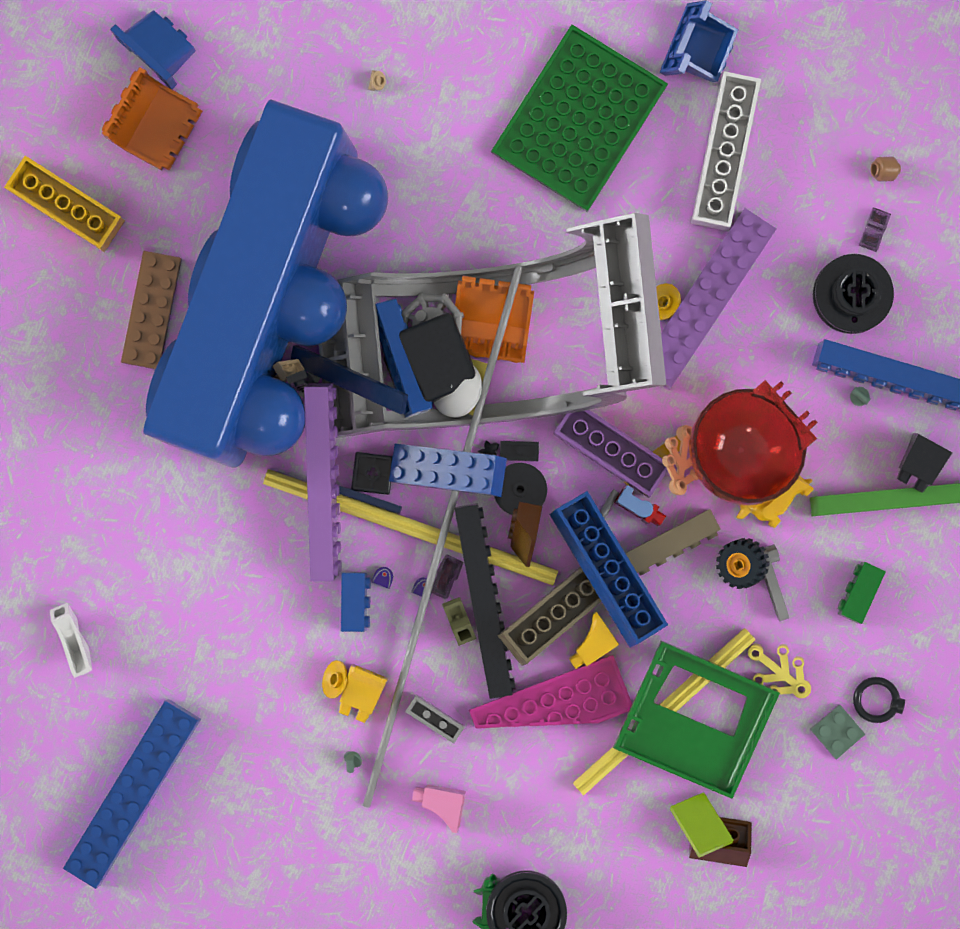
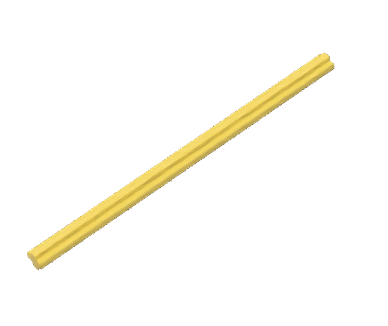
(411, 527)

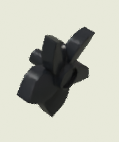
(489, 448)

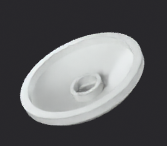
(462, 399)

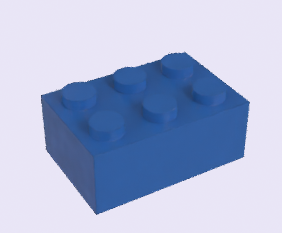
(355, 602)

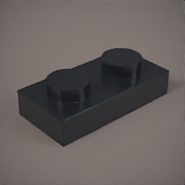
(519, 450)

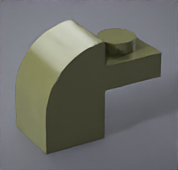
(459, 621)

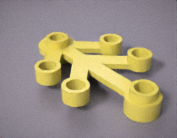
(781, 673)

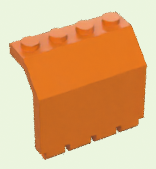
(151, 120)
(482, 310)

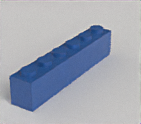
(390, 325)

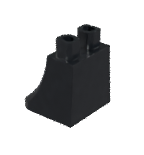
(922, 460)

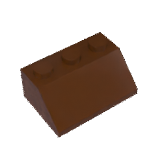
(524, 530)
(736, 853)

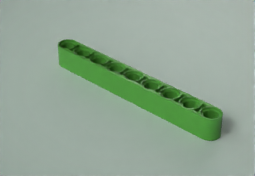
(884, 500)

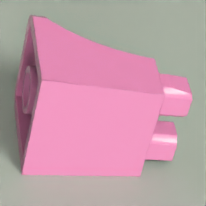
(442, 801)

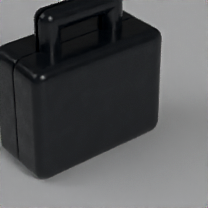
(436, 356)

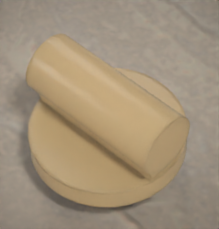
(377, 81)

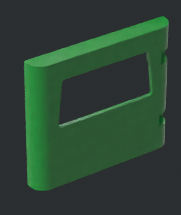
(685, 744)

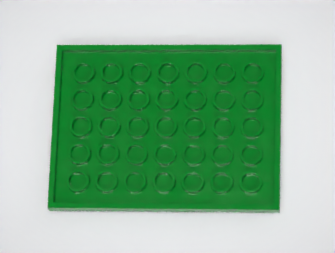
(579, 118)

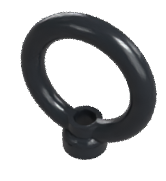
(896, 706)

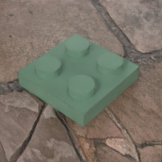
(837, 731)

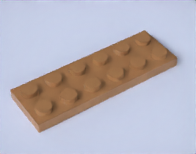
(151, 310)

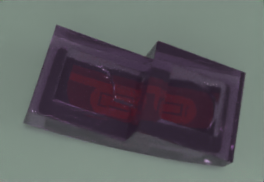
(874, 229)
(446, 575)

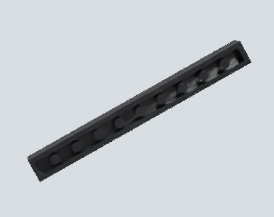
(483, 600)

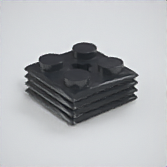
(362, 481)

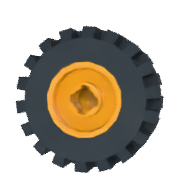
(742, 563)

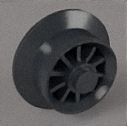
(522, 484)

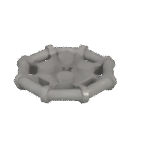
(431, 312)

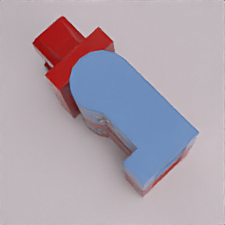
(639, 508)

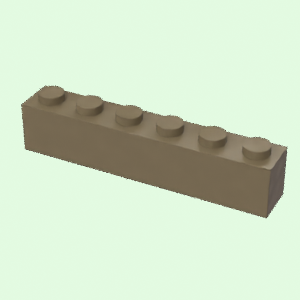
(673, 542)

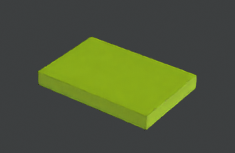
(701, 824)

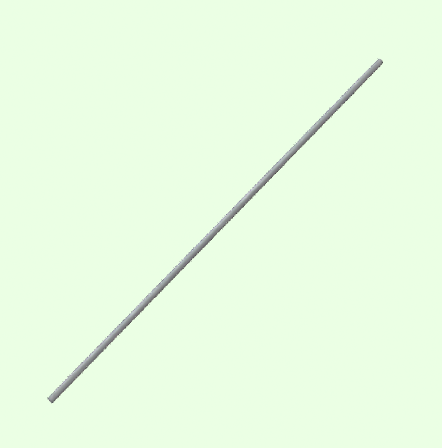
(441, 542)

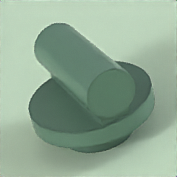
(859, 396)
(352, 760)

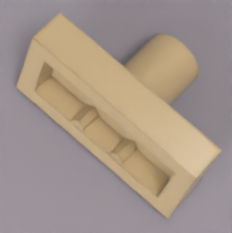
(287, 368)

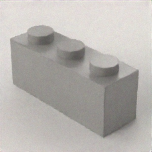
(435, 719)

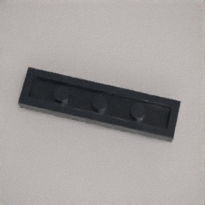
(300, 380)

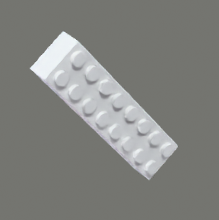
(726, 151)

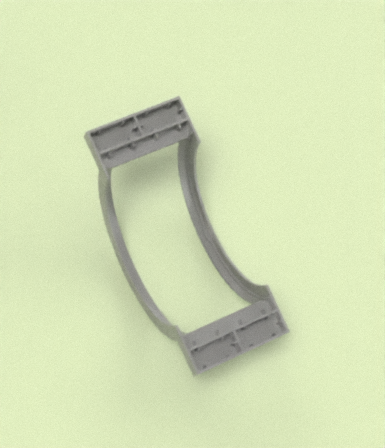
(629, 317)

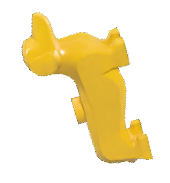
(770, 510)

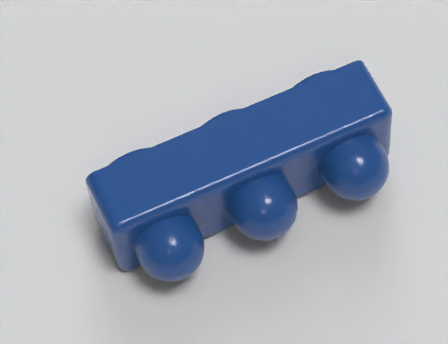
(263, 289)

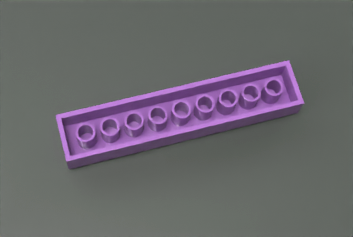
(712, 291)
(322, 481)

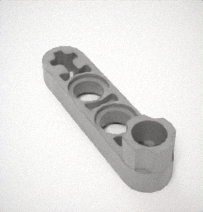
(773, 586)

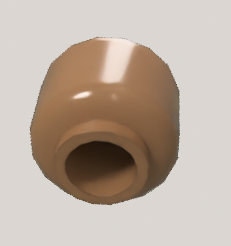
(885, 168)

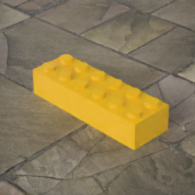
(64, 203)

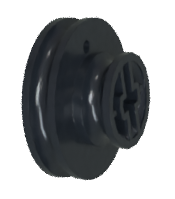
(838, 305)
(536, 885)

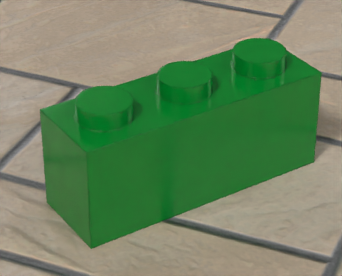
(860, 592)

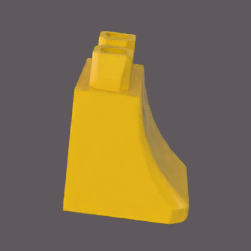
(595, 644)
(361, 692)

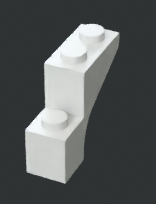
(74, 644)

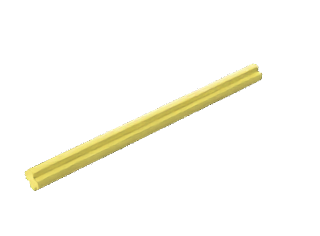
(672, 702)

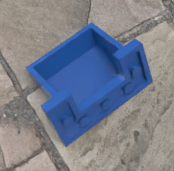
(699, 44)
(157, 45)

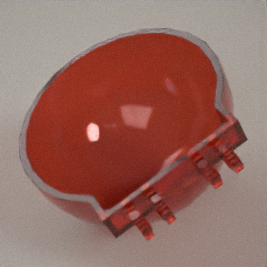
(749, 445)

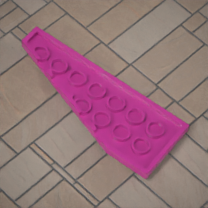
(575, 697)

